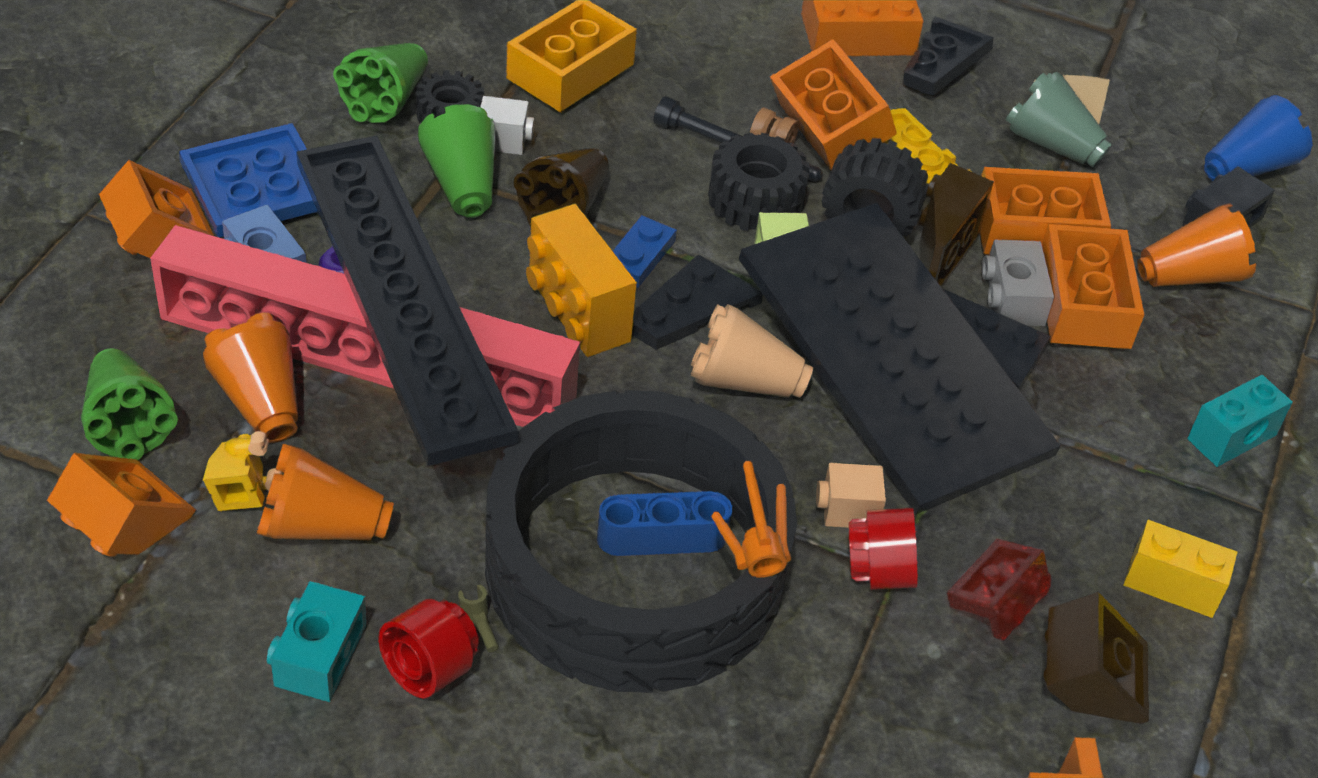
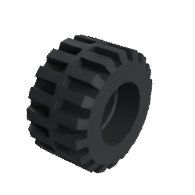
(881, 169)
(757, 177)

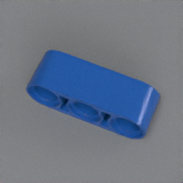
(662, 523)

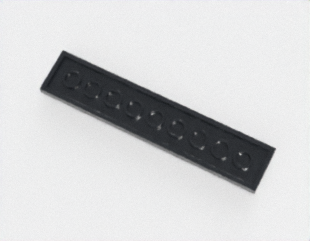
(406, 302)

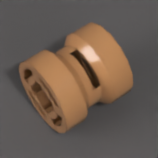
(768, 122)

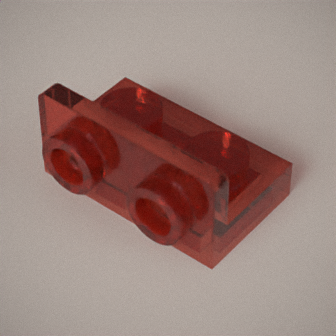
(1002, 585)

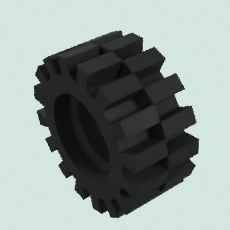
(446, 91)

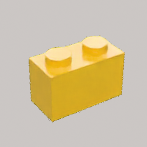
(1180, 568)

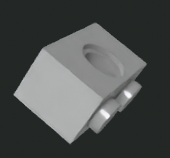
(1018, 281)

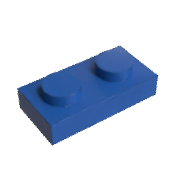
(644, 247)

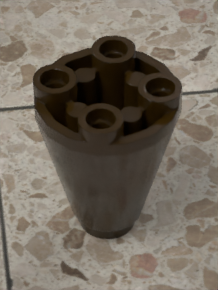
(561, 181)

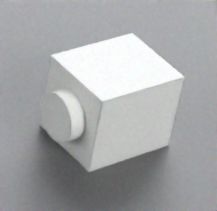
(511, 123)

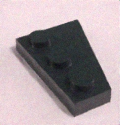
(945, 55)
(689, 302)
(1009, 341)

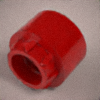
(884, 549)
(428, 646)

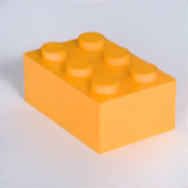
(571, 54)
(581, 280)

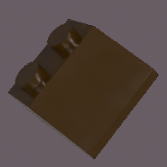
(1097, 660)

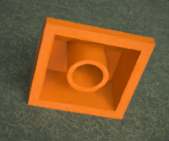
(147, 208)
(117, 503)

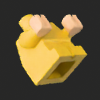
(236, 473)

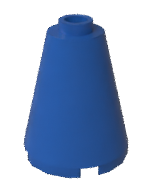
(1262, 140)

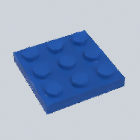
(248, 174)

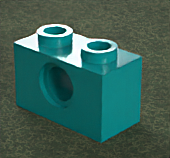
(1239, 420)
(317, 665)

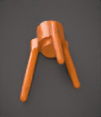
(762, 549)

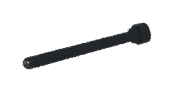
(671, 114)

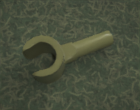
(478, 613)

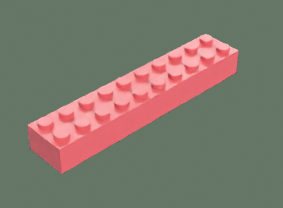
(223, 283)

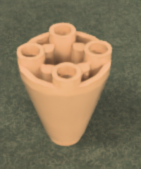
(748, 358)

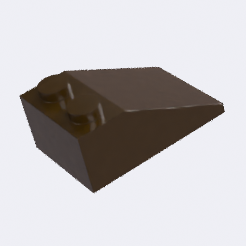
(952, 219)

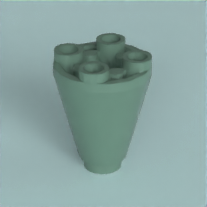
(1059, 121)

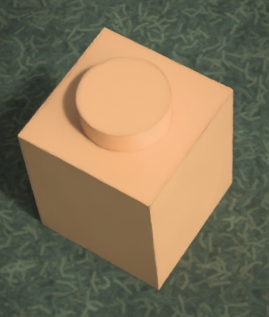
(850, 492)

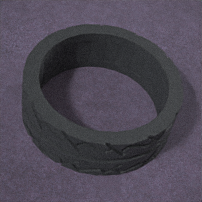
(611, 643)

